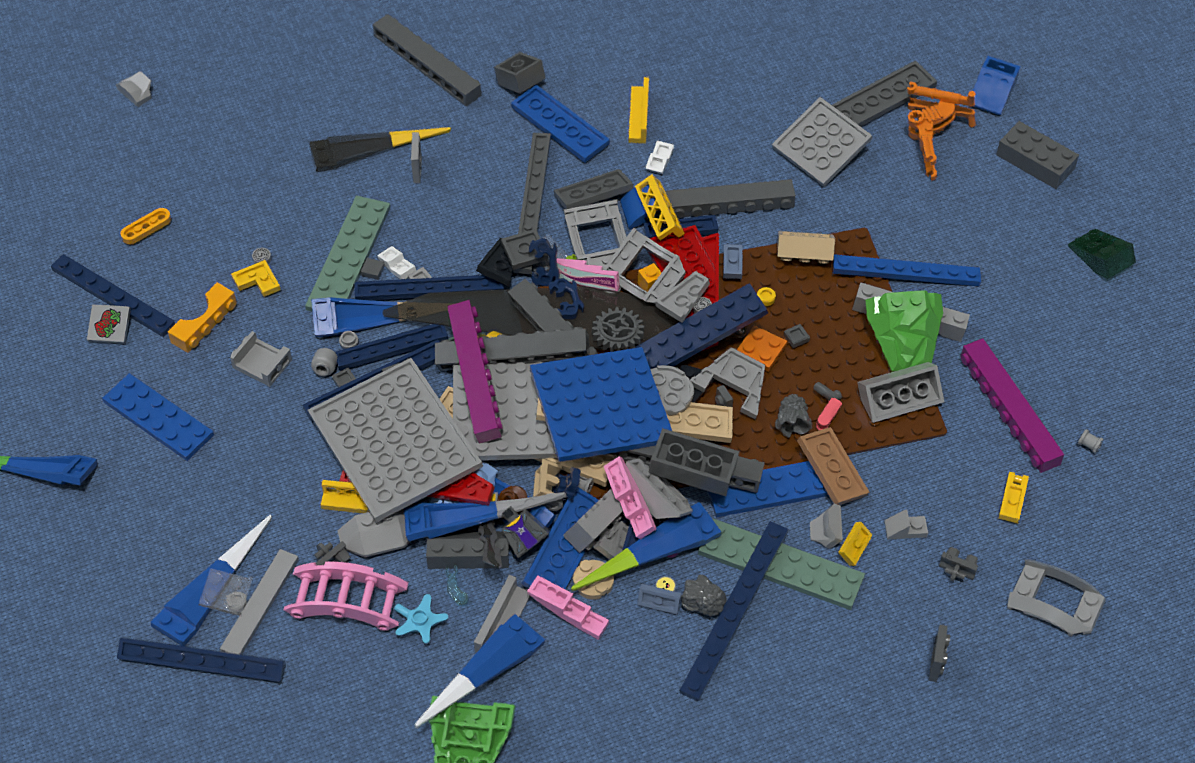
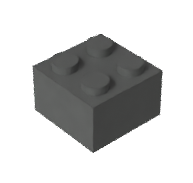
(519, 72)

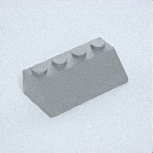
(901, 391)

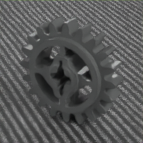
(617, 327)

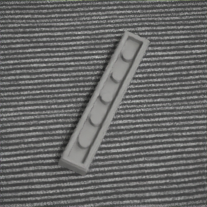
(260, 602)

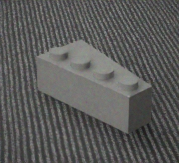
(594, 522)

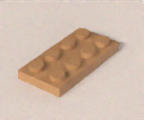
(833, 466)

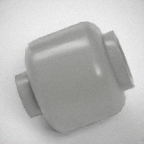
(324, 362)

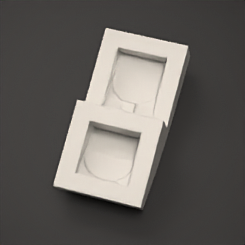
(660, 157)
(396, 263)

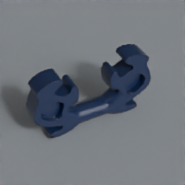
(543, 246)
(561, 285)
(568, 483)

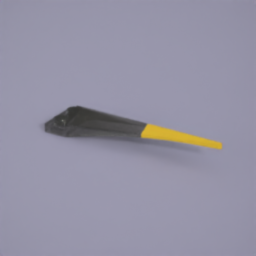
(342, 150)

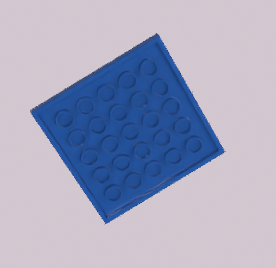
(600, 403)

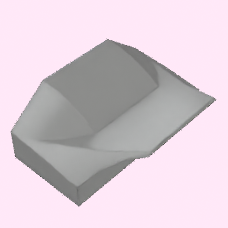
(136, 88)
(827, 527)

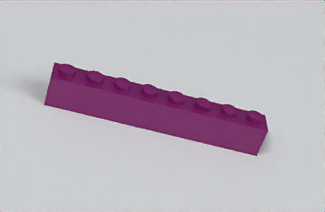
(474, 371)
(1012, 406)

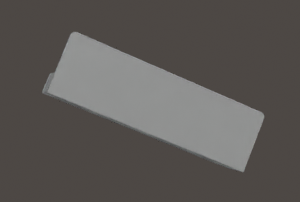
(509, 602)

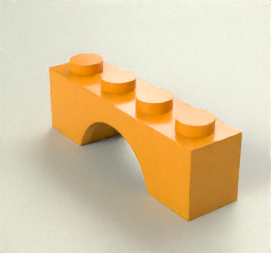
(188, 333)

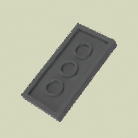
(593, 189)

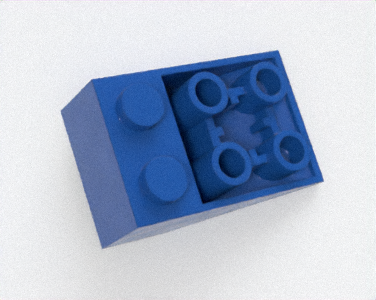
(995, 84)

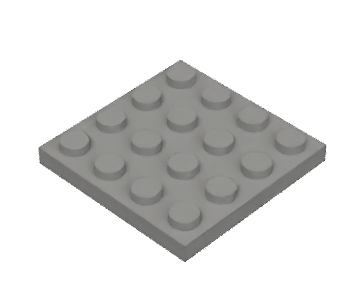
(822, 141)

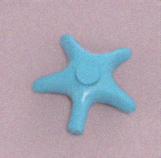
(419, 619)

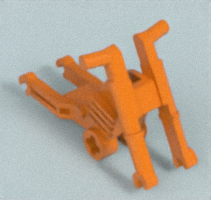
(935, 117)

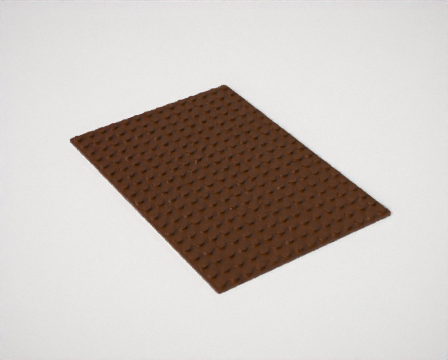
(838, 356)

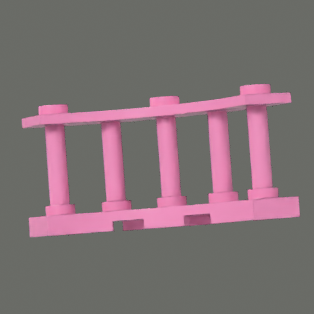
(347, 572)

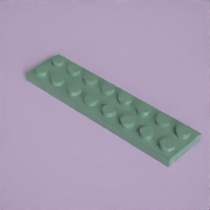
(350, 250)
(789, 568)

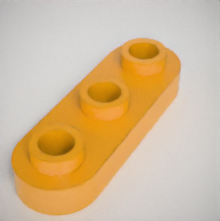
(152, 222)

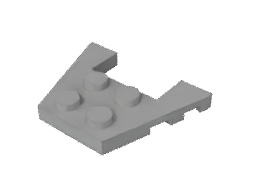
(737, 372)

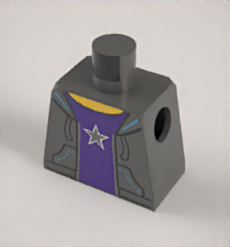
(523, 530)

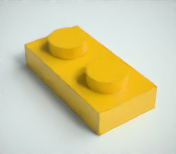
(855, 543)

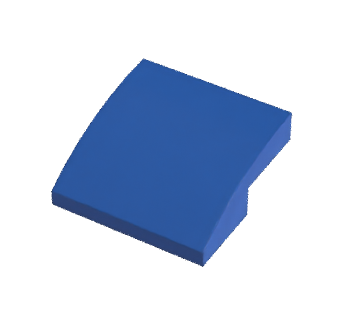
(633, 207)

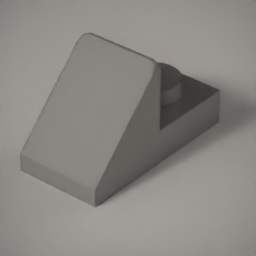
(903, 527)

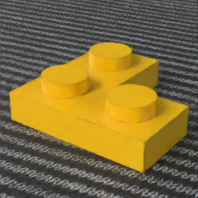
(257, 274)

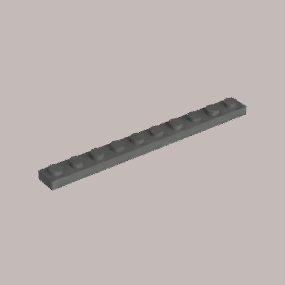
(534, 187)

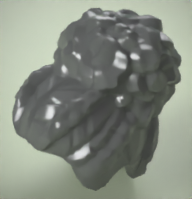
(793, 416)
(703, 596)

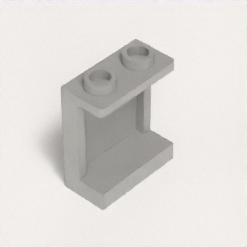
(260, 359)

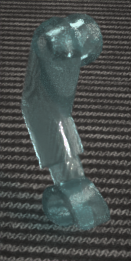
(453, 590)

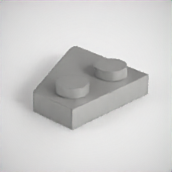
(613, 541)

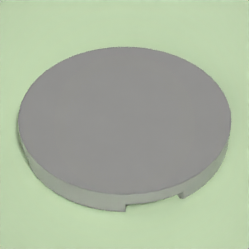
(674, 388)

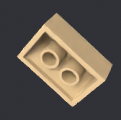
(805, 246)

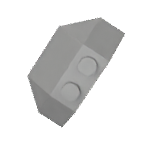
(659, 494)
(369, 538)

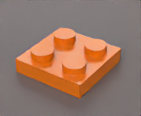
(762, 346)

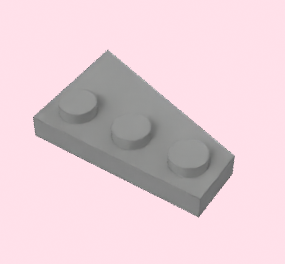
(684, 296)

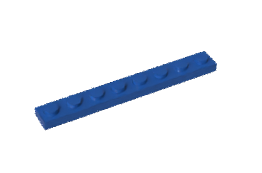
(906, 270)

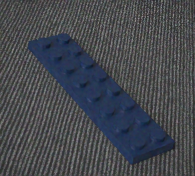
(704, 328)

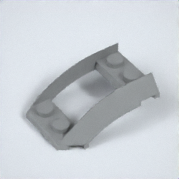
(590, 215)
(627, 254)
(1028, 585)

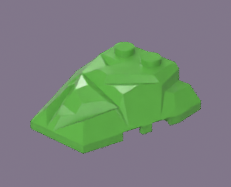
(906, 326)
(470, 732)

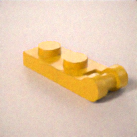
(1013, 497)

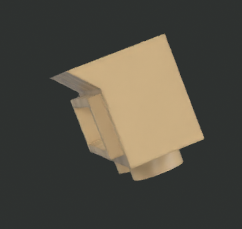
(546, 478)

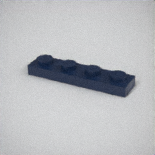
(704, 224)

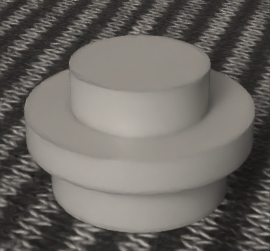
(348, 339)

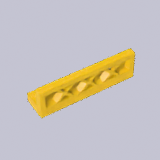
(638, 113)
(664, 206)
(341, 497)

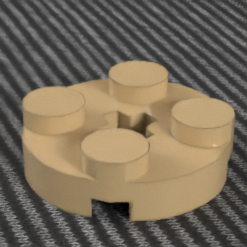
(594, 590)

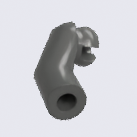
(826, 392)

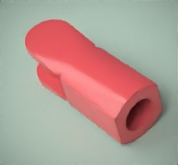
(828, 414)

